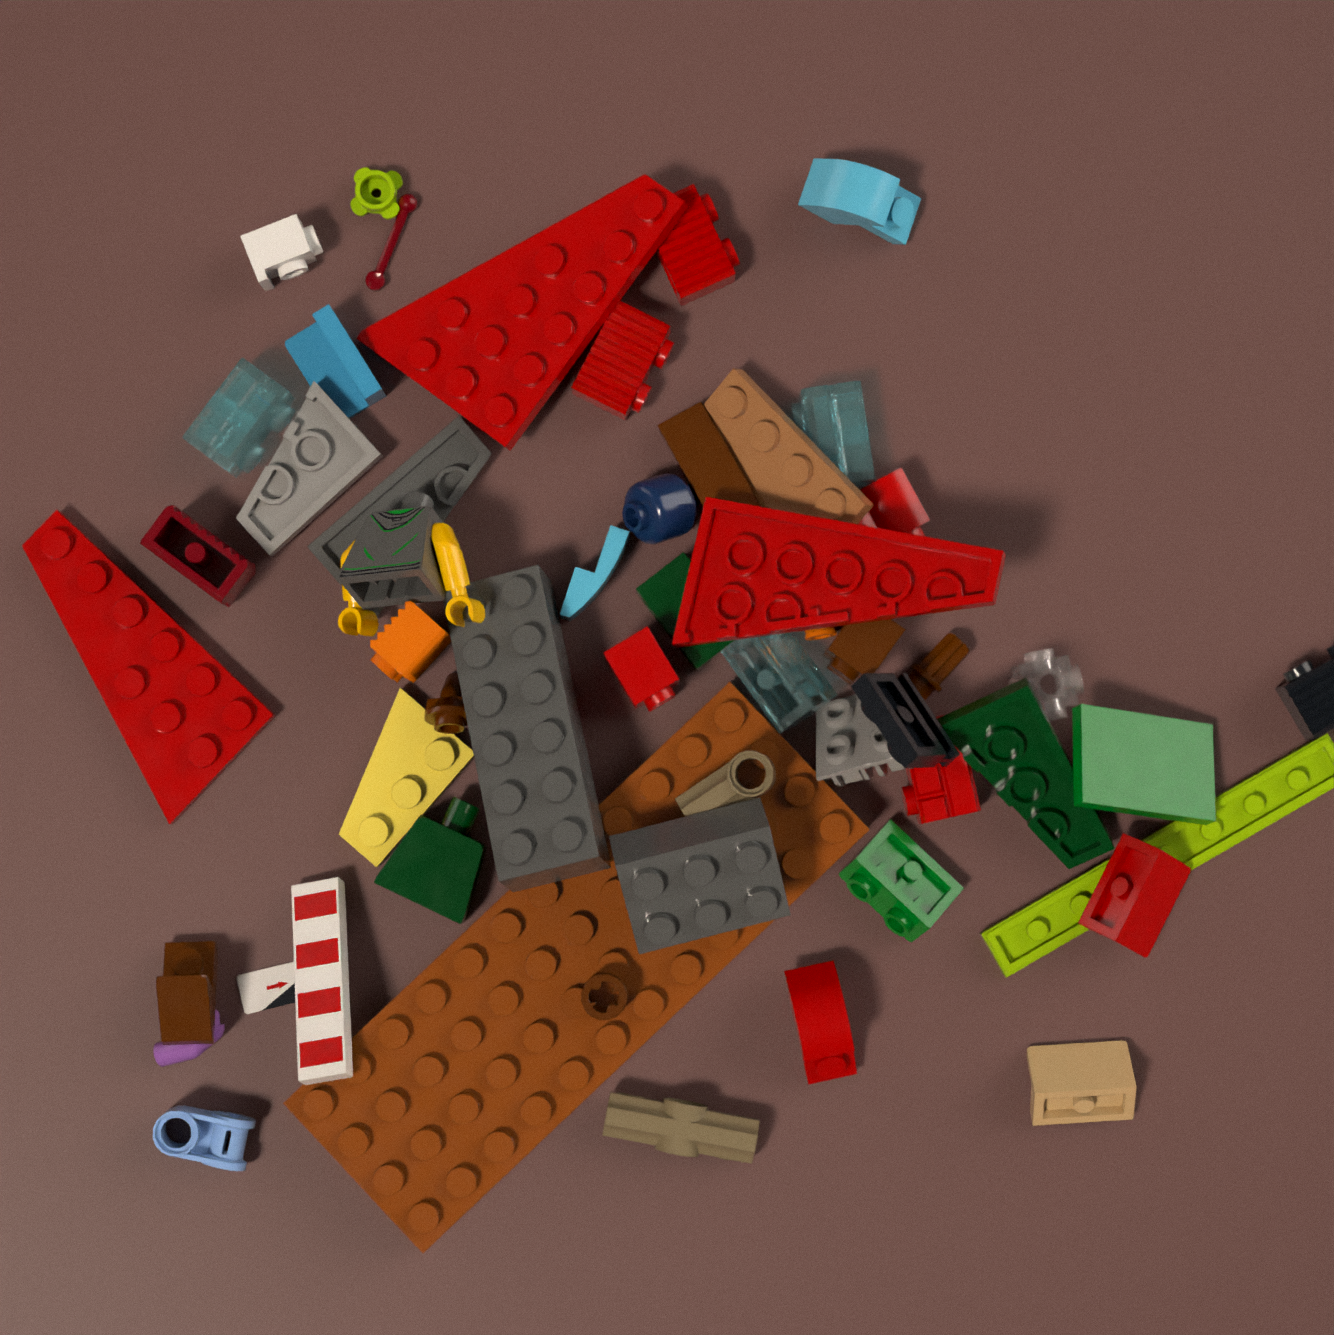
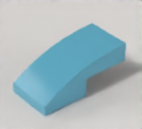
(587, 585)

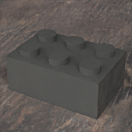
(699, 875)

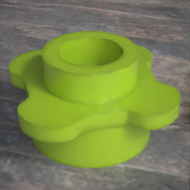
(366, 183)

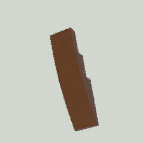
(705, 457)

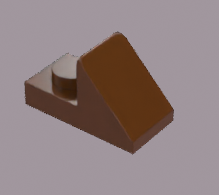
(188, 993)

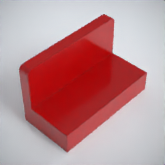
(1135, 895)

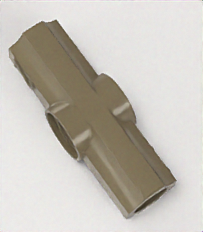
(681, 1127)

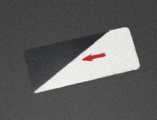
(267, 988)

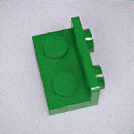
(900, 882)

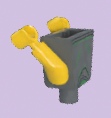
(400, 560)

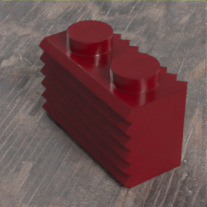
(199, 555)

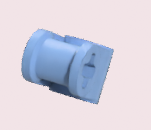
(207, 1138)

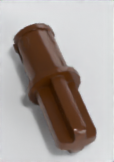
(938, 665)

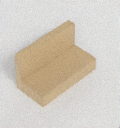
(1081, 1083)

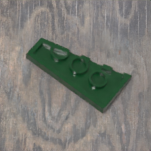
(1023, 759)

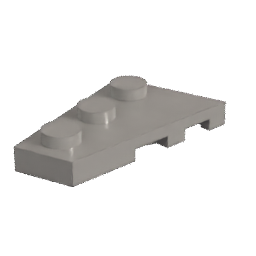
(307, 473)

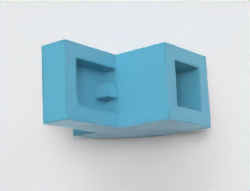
(860, 196)

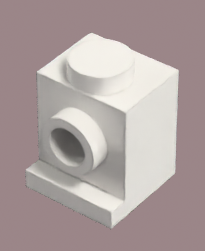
(281, 250)

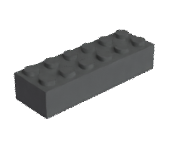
(527, 733)

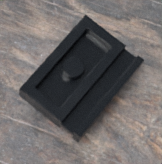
(904, 720)

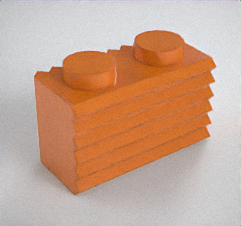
(408, 644)

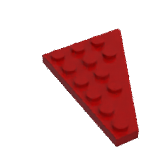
(519, 322)

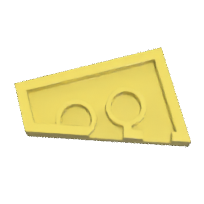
(401, 780)

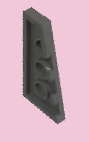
(437, 469)

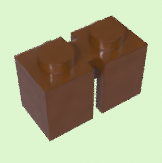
(861, 648)

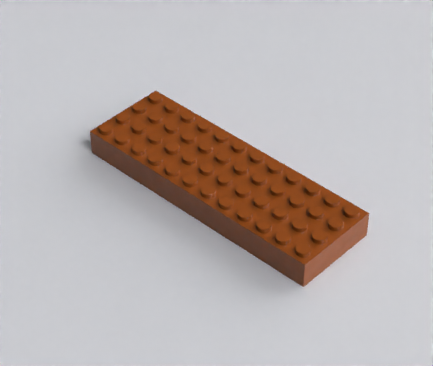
(495, 1032)

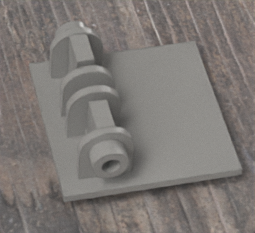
(849, 744)

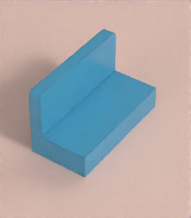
(333, 361)

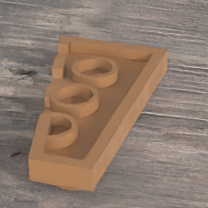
(778, 457)

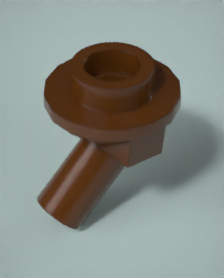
(448, 711)

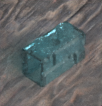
(240, 419)
(838, 426)
(780, 677)

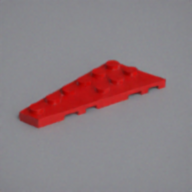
(796, 572)
(163, 688)

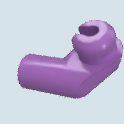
(173, 1054)

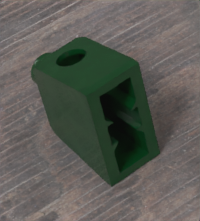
(438, 862)

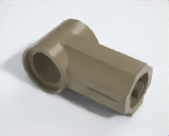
(724, 787)

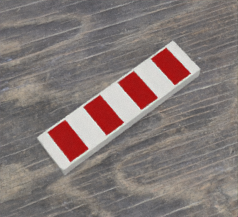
(321, 981)

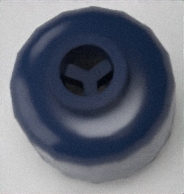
(660, 508)

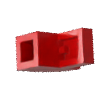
(821, 1022)

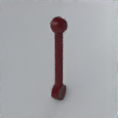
(375, 279)

